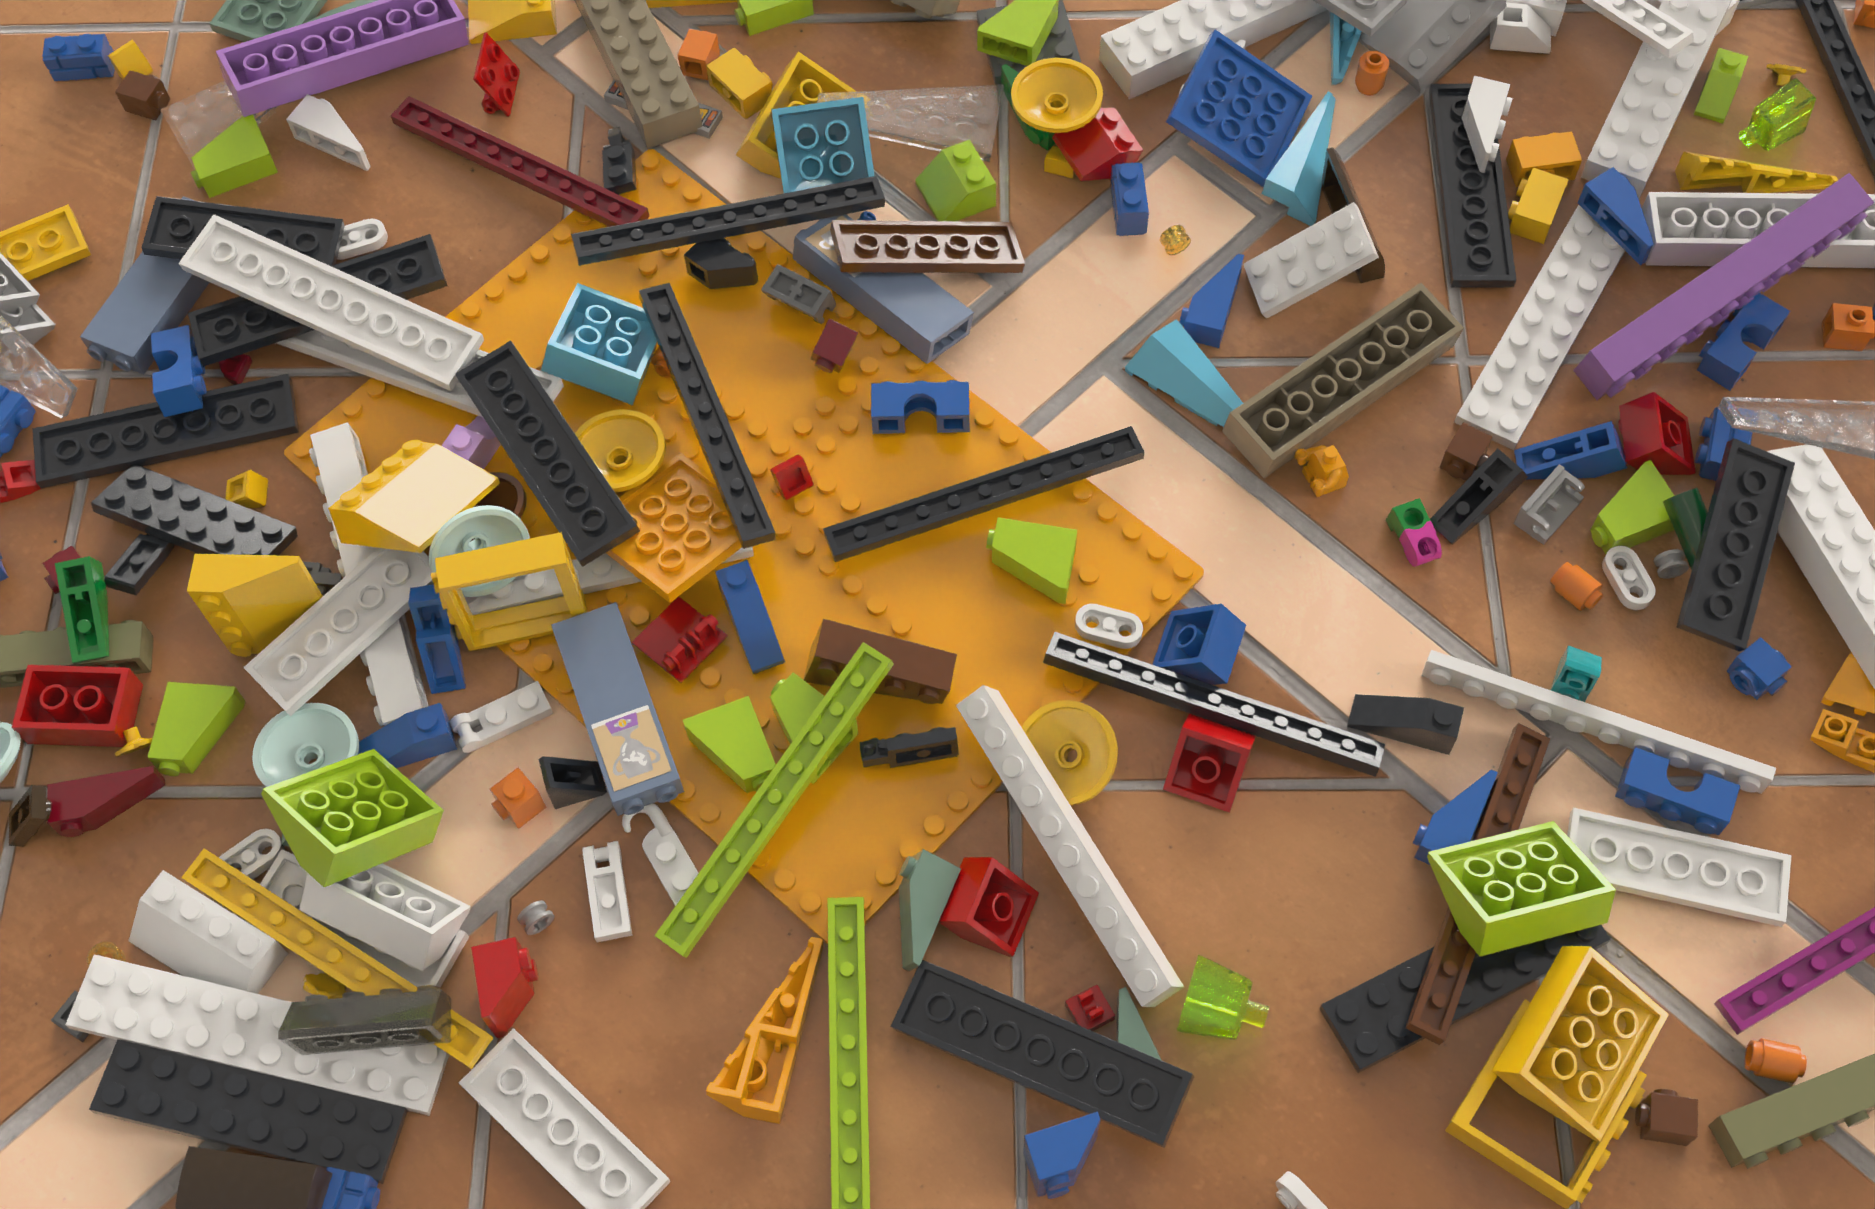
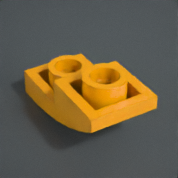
(1843, 739)

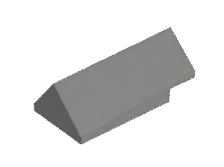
(19, 304)

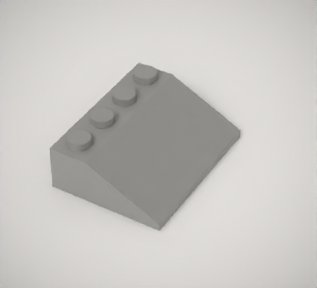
(1430, 36)

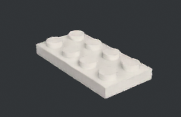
(1310, 260)

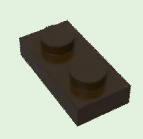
(28, 815)

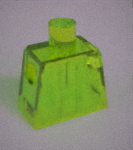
(1779, 116)
(1219, 1002)

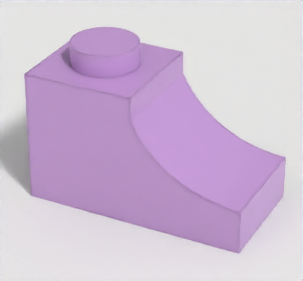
(473, 442)

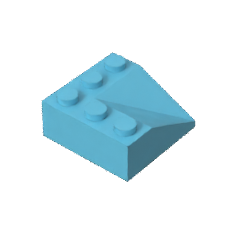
(822, 143)
(601, 344)

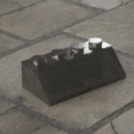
(368, 1021)

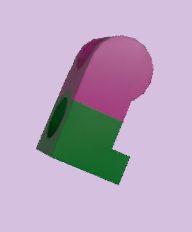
(1415, 532)

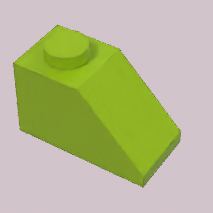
(1720, 85)

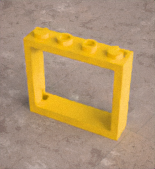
(502, 563)
(1593, 1158)

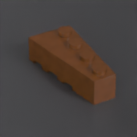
(917, 670)

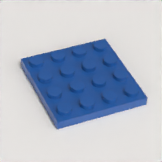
(1239, 108)

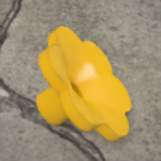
(1785, 72)
(134, 742)
(323, 985)

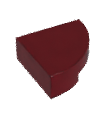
(236, 368)

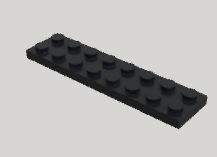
(1470, 200)
(244, 326)
(145, 437)
(547, 453)
(1375, 1013)
(1043, 1052)
(248, 1110)

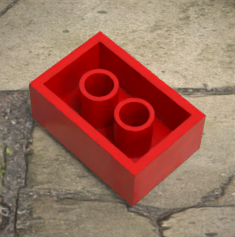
(77, 705)

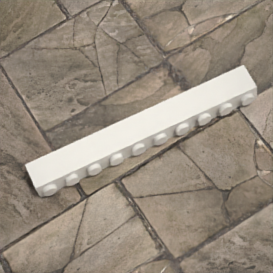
(391, 656)
(1070, 847)

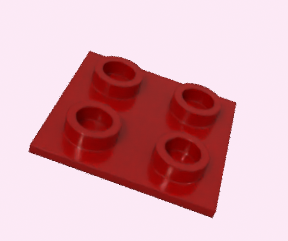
(496, 77)
(680, 639)

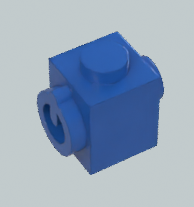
(1759, 670)

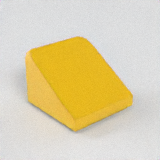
(129, 58)
(1057, 164)
(247, 489)

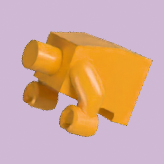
(1324, 468)

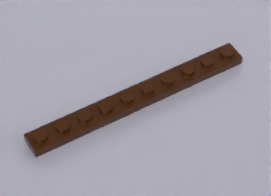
(1452, 953)

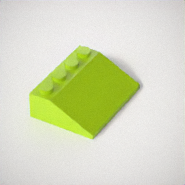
(351, 816)
(1521, 888)

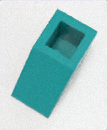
(1576, 673)

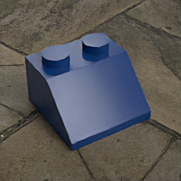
(1201, 643)
(1059, 1153)

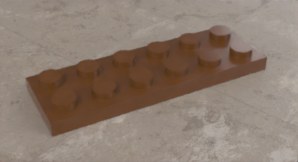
(926, 246)

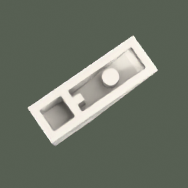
(321, 126)

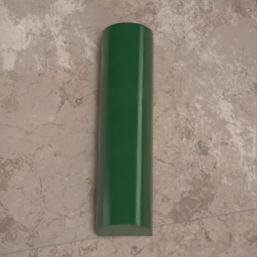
(1688, 520)

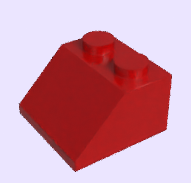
(1099, 146)
(1657, 433)
(1209, 762)
(989, 905)
(503, 982)

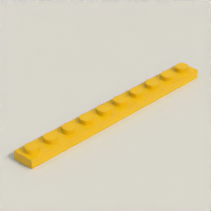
(318, 944)

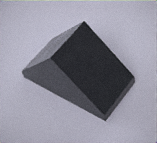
(571, 780)

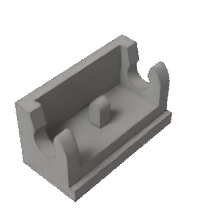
(1550, 505)

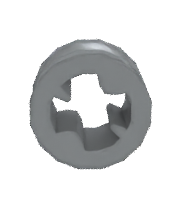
(1671, 563)
(535, 917)

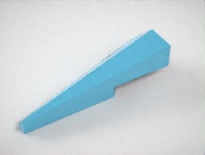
(1343, 44)
(1299, 172)
(1181, 369)

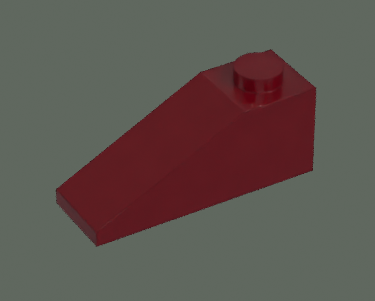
(95, 800)

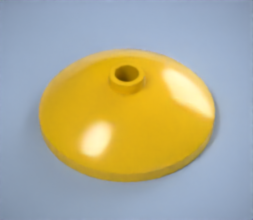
(1056, 95)
(626, 439)
(1078, 727)

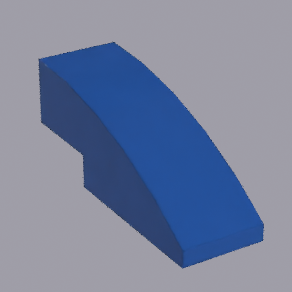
(436, 641)

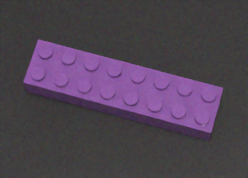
(338, 50)

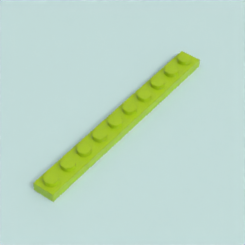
(774, 800)
(848, 1054)

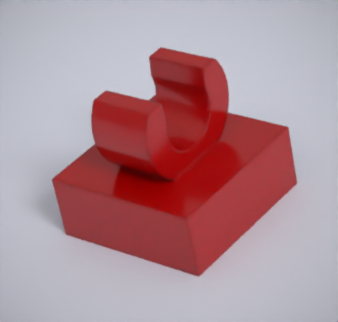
(792, 477)
(1090, 1009)

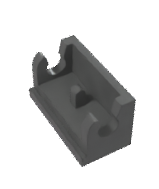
(799, 293)

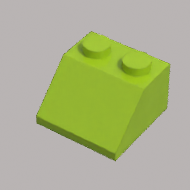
(957, 183)

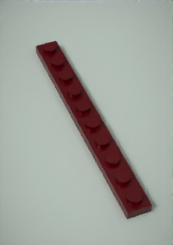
(517, 164)

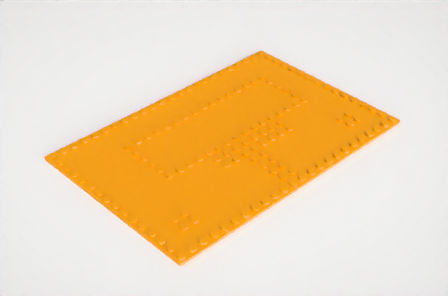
(928, 589)

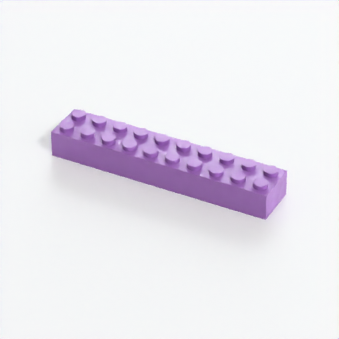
(1724, 288)

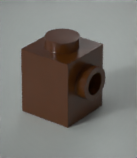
(142, 95)
(1466, 452)
(1668, 1118)

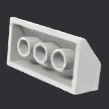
(388, 913)
(202, 937)

